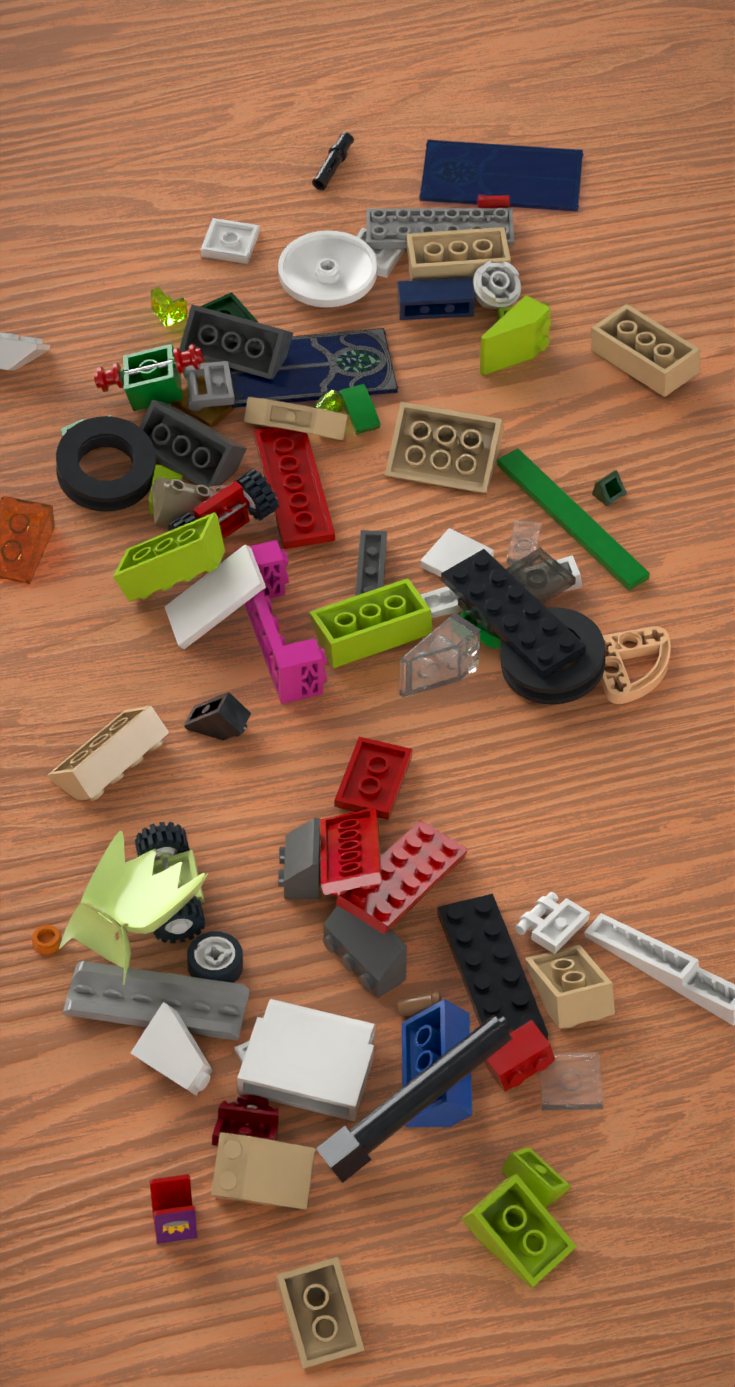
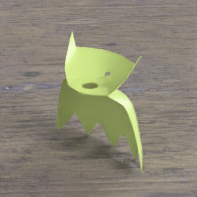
(126, 895)

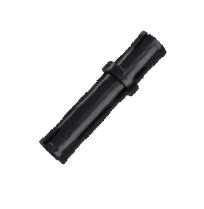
(337, 154)

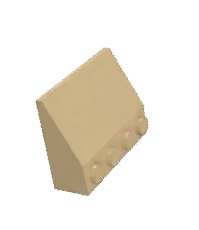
(444, 447)

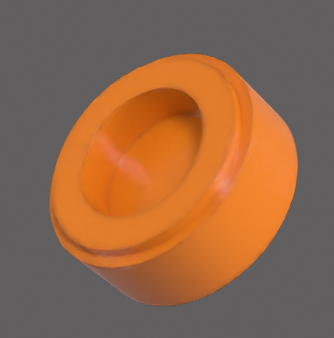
(46, 939)

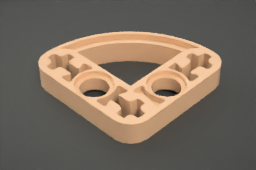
(618, 652)

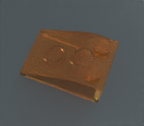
(23, 537)

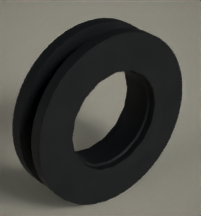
(103, 494)
(565, 684)

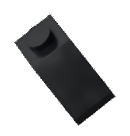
(219, 717)

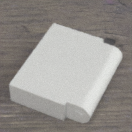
(308, 1059)

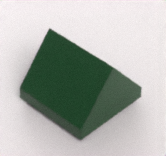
(609, 488)

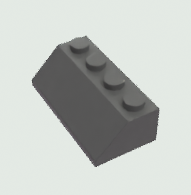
(240, 341)
(190, 445)

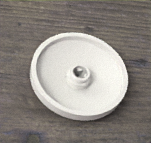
(327, 268)

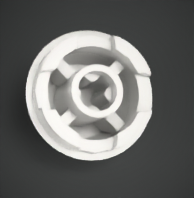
(496, 285)

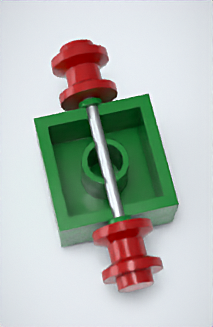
(150, 374)

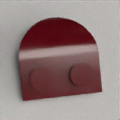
(247, 1117)

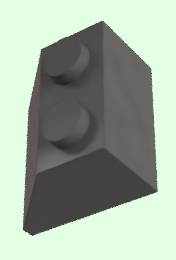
(301, 862)

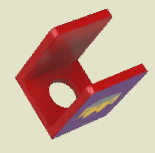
(173, 1208)

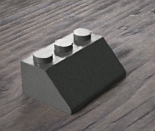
(372, 956)

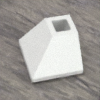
(17, 353)

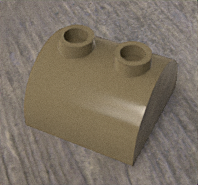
(176, 498)

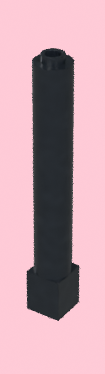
(349, 1149)

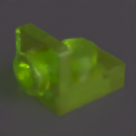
(166, 309)

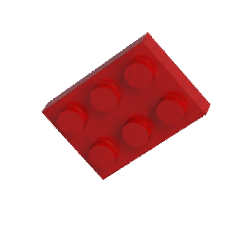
(373, 777)

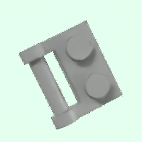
(217, 384)

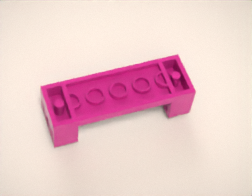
(294, 667)

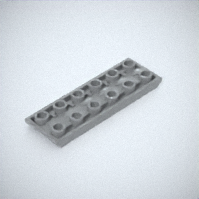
(389, 226)
(204, 1005)

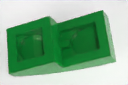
(360, 409)

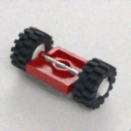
(232, 502)

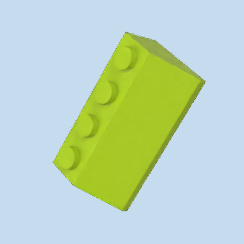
(171, 558)
(371, 622)

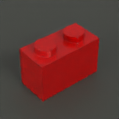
(520, 1057)

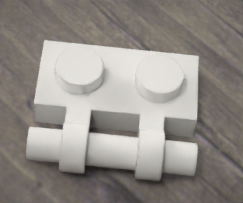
(557, 927)

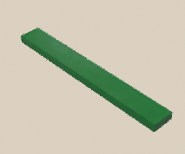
(573, 519)

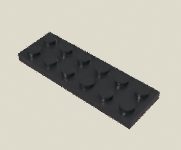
(513, 613)
(489, 962)

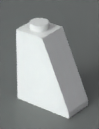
(173, 1051)

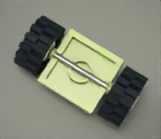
(171, 849)

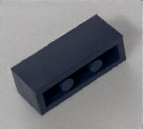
(435, 298)

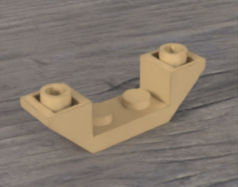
(295, 418)

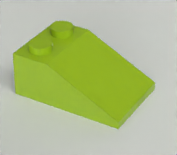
(516, 336)
(519, 1230)

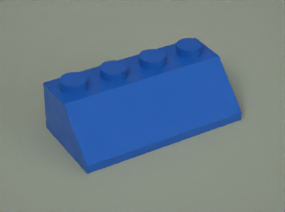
(423, 1042)

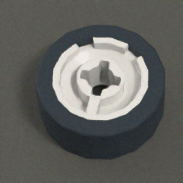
(215, 945)

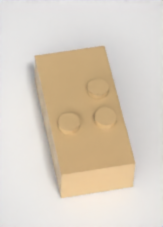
(645, 350)

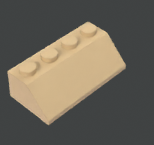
(454, 252)
(110, 753)

